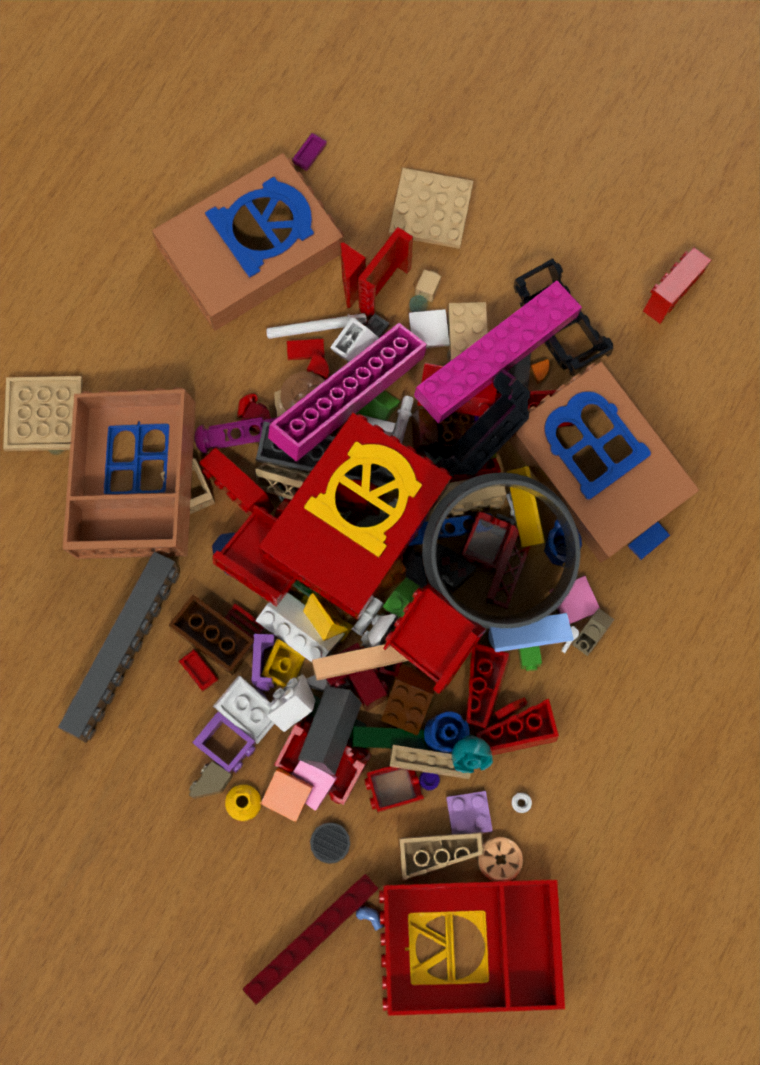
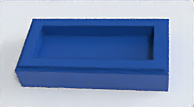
(648, 540)

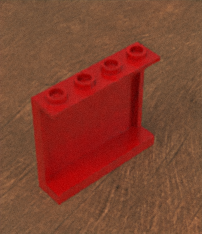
(393, 255)
(244, 563)
(434, 636)

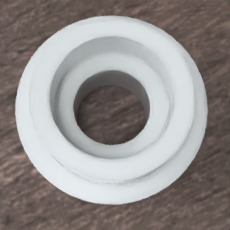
(528, 802)

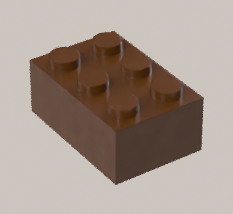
(409, 700)

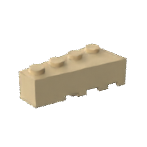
(437, 851)

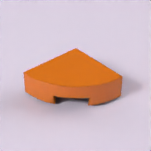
(540, 370)

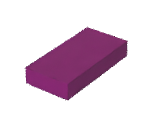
(309, 152)

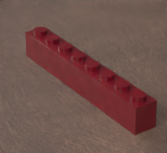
(310, 939)

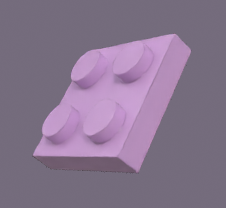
(469, 813)

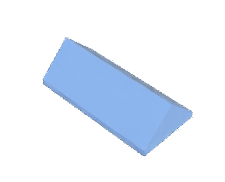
(543, 632)

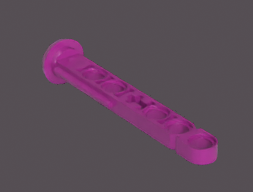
(216, 436)

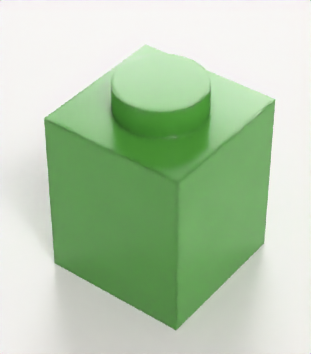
(530, 658)

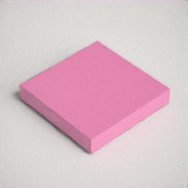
(579, 602)
(321, 782)

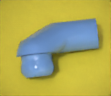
(369, 914)

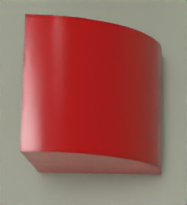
(319, 366)

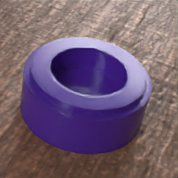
(429, 781)

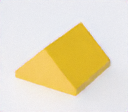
(324, 617)
(282, 664)

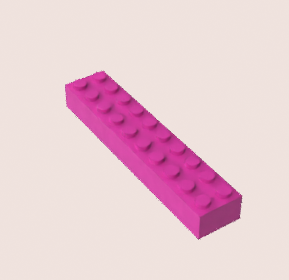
(498, 349)
(346, 391)

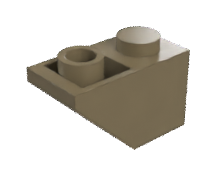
(593, 632)
(212, 782)

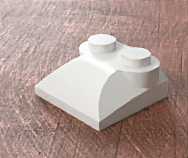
(381, 628)

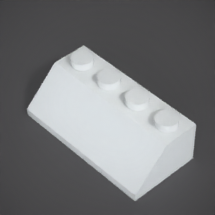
(295, 629)

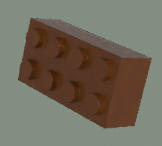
(212, 634)

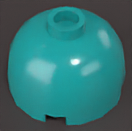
(471, 754)

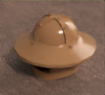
(298, 386)

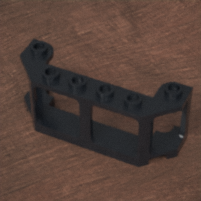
(600, 344)
(488, 432)

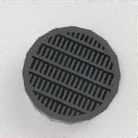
(330, 843)

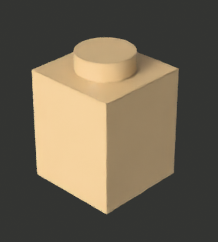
(428, 285)

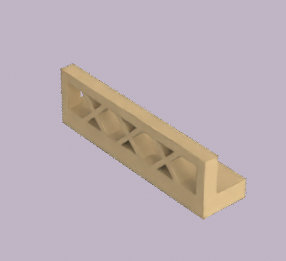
(288, 477)
(424, 761)

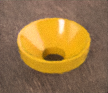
(248, 812)

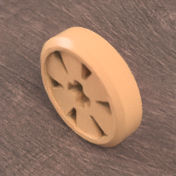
(513, 858)

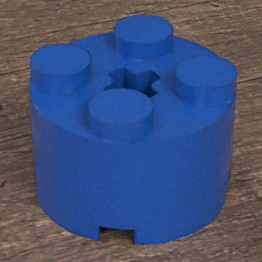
(437, 726)

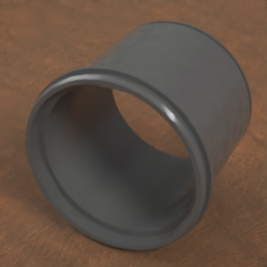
(564, 517)

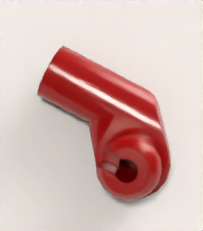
(244, 403)

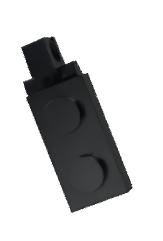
(414, 567)

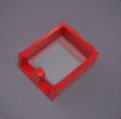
(487, 540)
(392, 788)

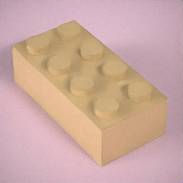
(466, 325)
(482, 499)

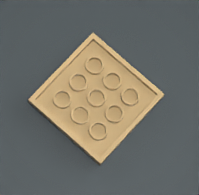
(431, 207)
(39, 412)

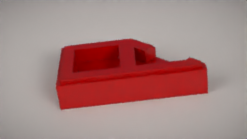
(509, 709)

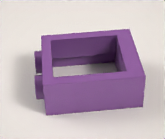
(210, 729)

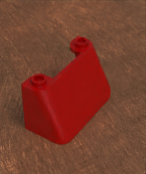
(349, 769)

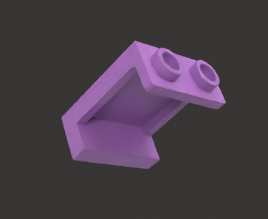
(261, 642)

